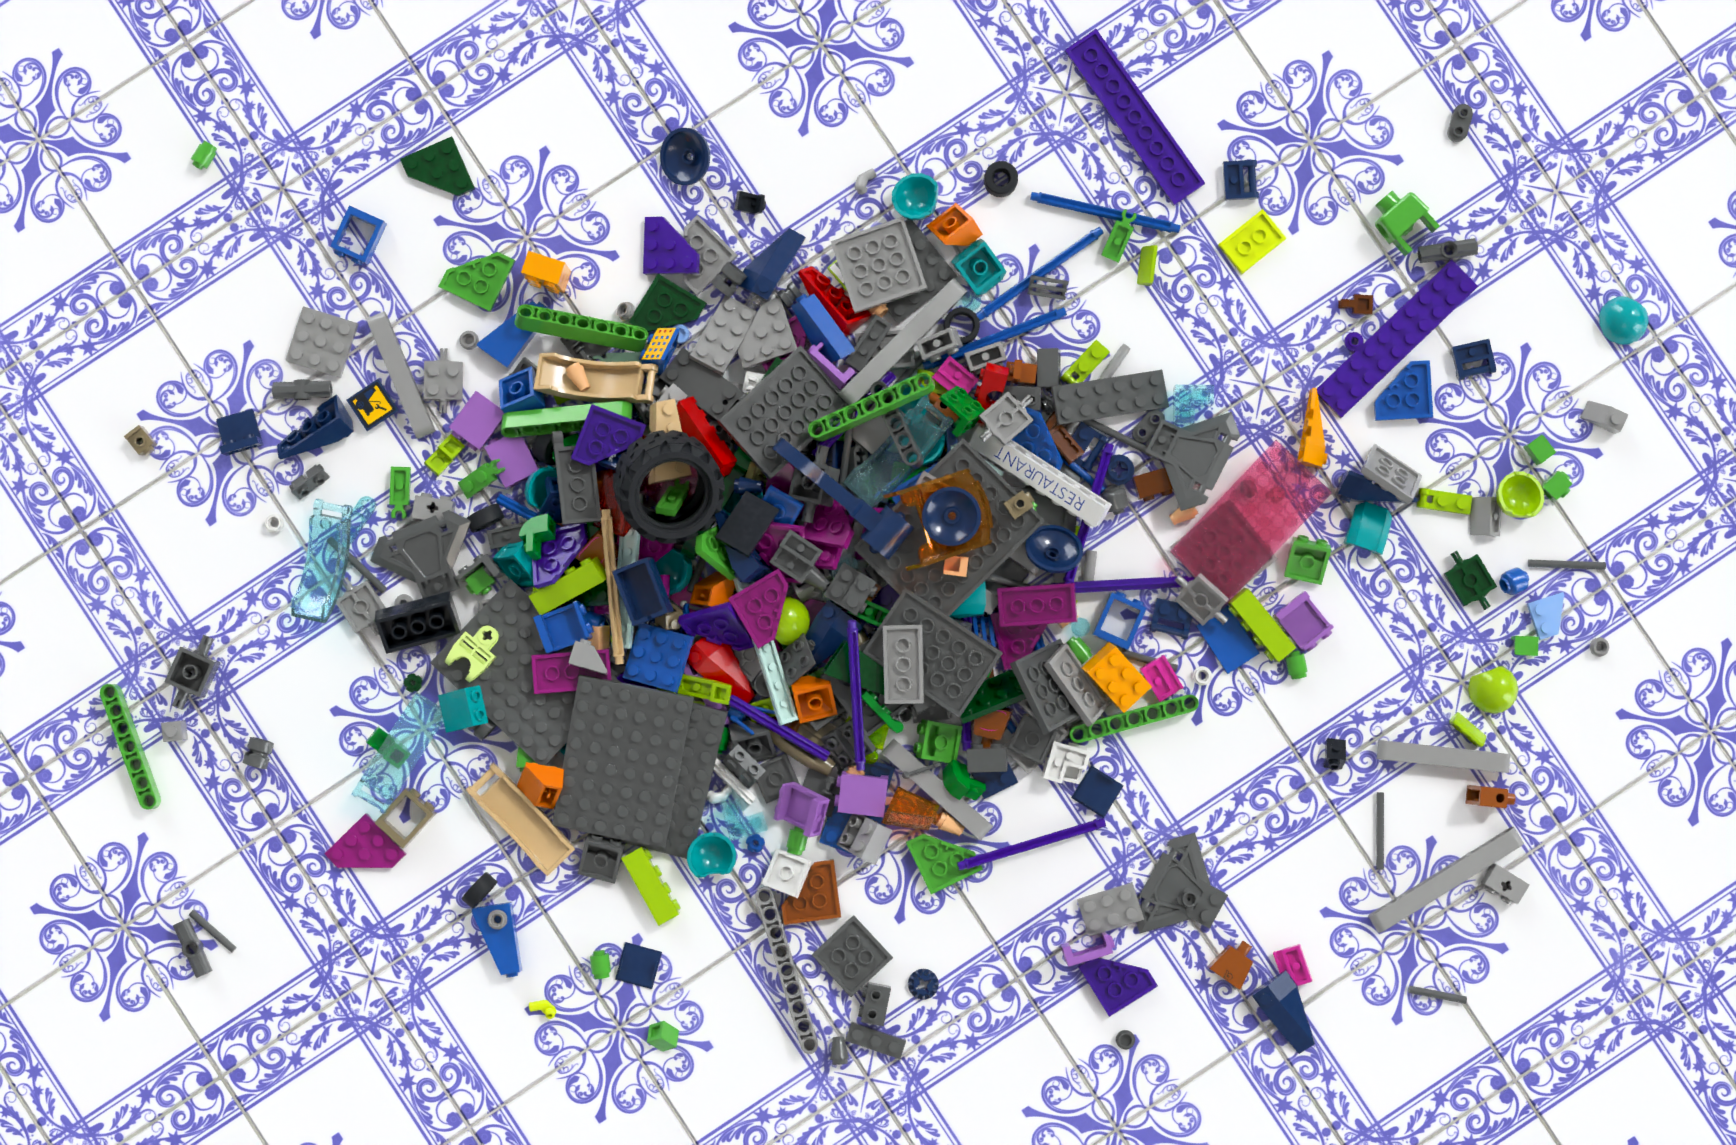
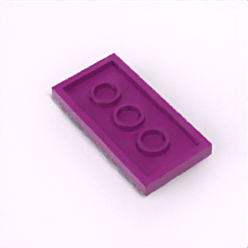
(1037, 604)
(555, 674)

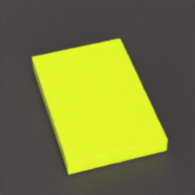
(1252, 241)

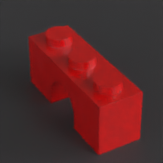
(993, 379)

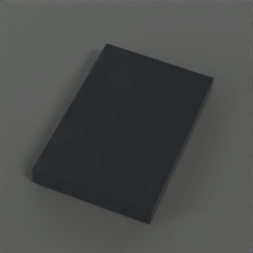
(747, 524)

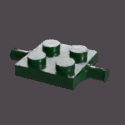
(1470, 580)

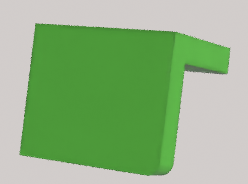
(1539, 450)
(1525, 645)
(662, 1036)

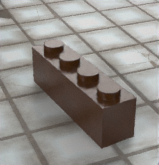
(1152, 484)

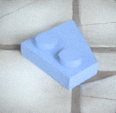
(1546, 615)

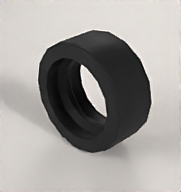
(969, 313)
(485, 517)
(479, 890)

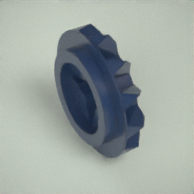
(1125, 476)
(926, 975)

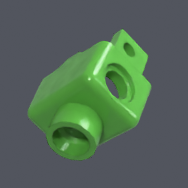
(1400, 216)

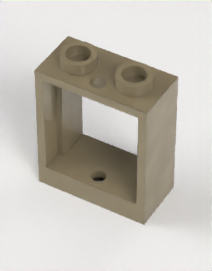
(392, 832)

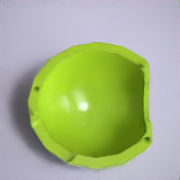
(1520, 495)
(793, 621)
(1493, 690)

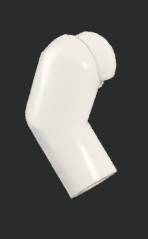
(719, 797)

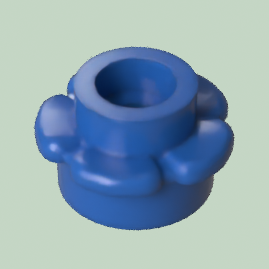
(750, 842)

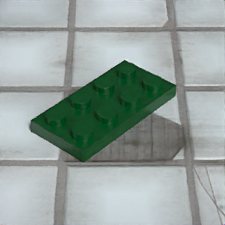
(994, 695)

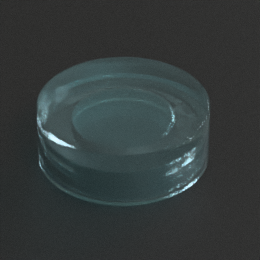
(971, 301)
(1080, 627)

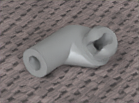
(862, 180)

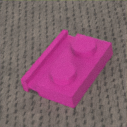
(954, 374)
(1161, 678)
(1294, 962)

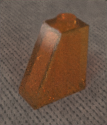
(910, 811)

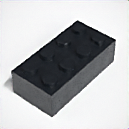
(417, 622)

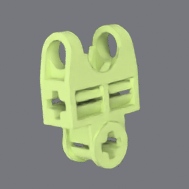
(462, 650)

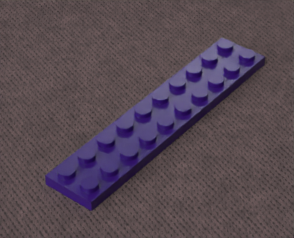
(1134, 117)
(1396, 338)

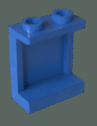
(563, 627)

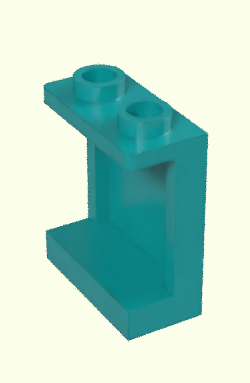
(463, 708)

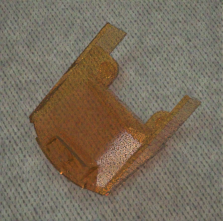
(917, 496)

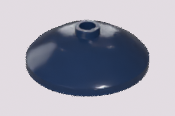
(677, 152)
(944, 529)
(1054, 549)

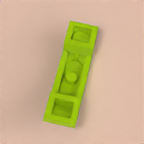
(704, 688)

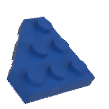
(1407, 395)
(1038, 440)

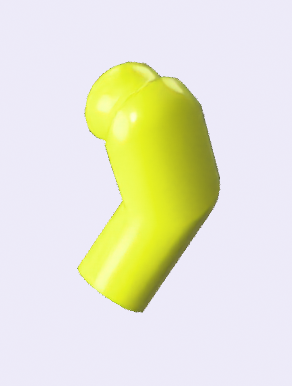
(545, 1006)

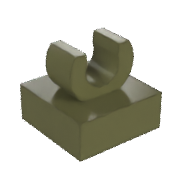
(755, 473)

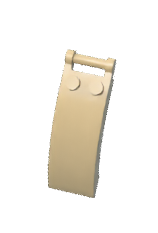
(607, 379)
(522, 820)

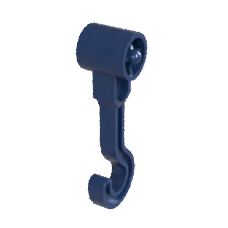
(884, 530)

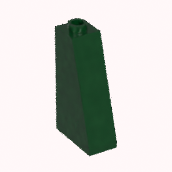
(870, 672)

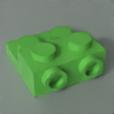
(1307, 559)
(937, 741)

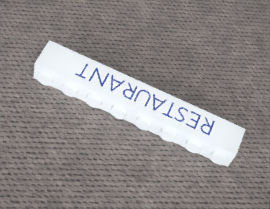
(1043, 477)

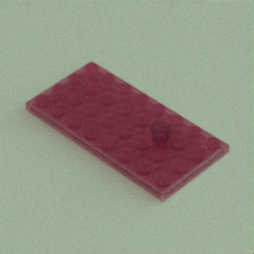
(1251, 520)

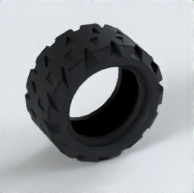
(693, 515)

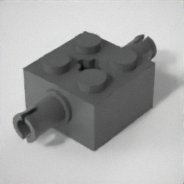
(807, 491)
(182, 678)

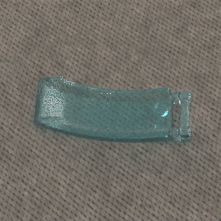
(885, 467)
(324, 562)
(400, 752)

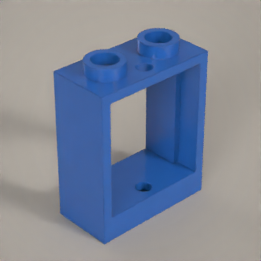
(374, 240)
(1121, 597)

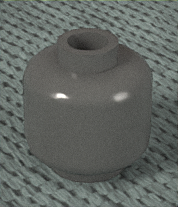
(1117, 497)

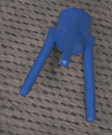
(738, 717)

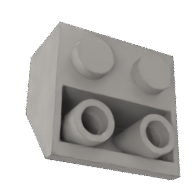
(864, 838)

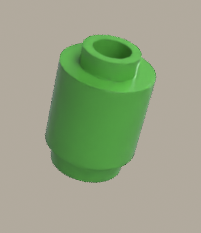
(203, 155)
(1080, 649)
(1296, 665)
(796, 841)
(600, 964)

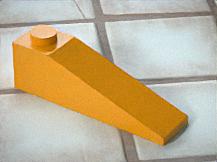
(1312, 441)

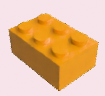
(546, 272)
(1116, 677)

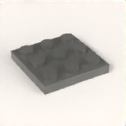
(852, 956)

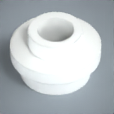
(268, 523)
(1208, 675)

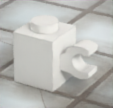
(751, 380)

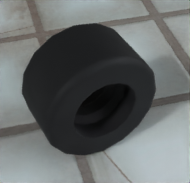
(1009, 170)
(543, 448)

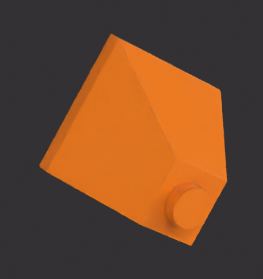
(955, 227)
(813, 698)

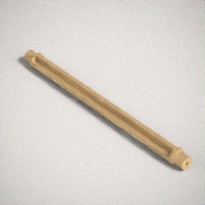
(613, 593)

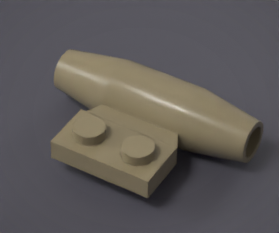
(802, 756)

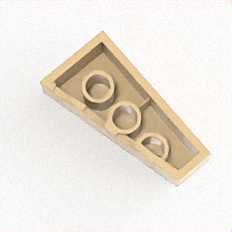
(665, 417)

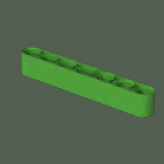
(581, 328)
(862, 407)
(555, 419)
(1143, 719)
(138, 751)

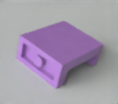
(839, 379)
(477, 421)
(515, 458)
(1303, 622)
(861, 794)
(801, 808)
(1089, 953)

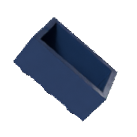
(642, 591)

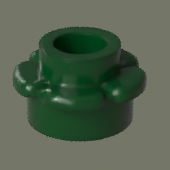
(413, 677)

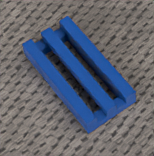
(982, 620)

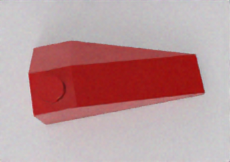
(833, 300)
(720, 664)

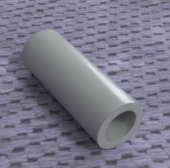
(1089, 565)

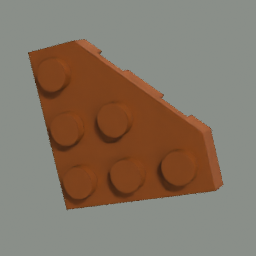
(817, 897)

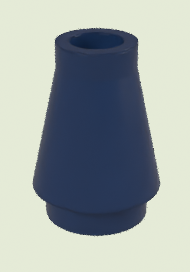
(745, 484)

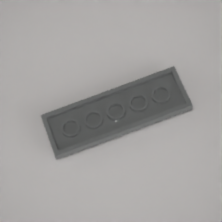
(1109, 397)

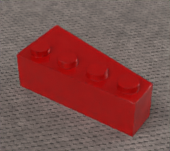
(695, 425)

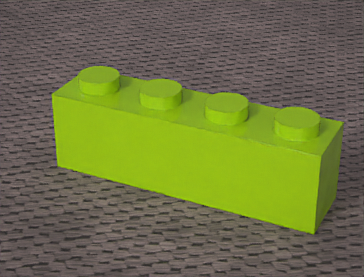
(569, 585)
(1261, 625)
(651, 885)

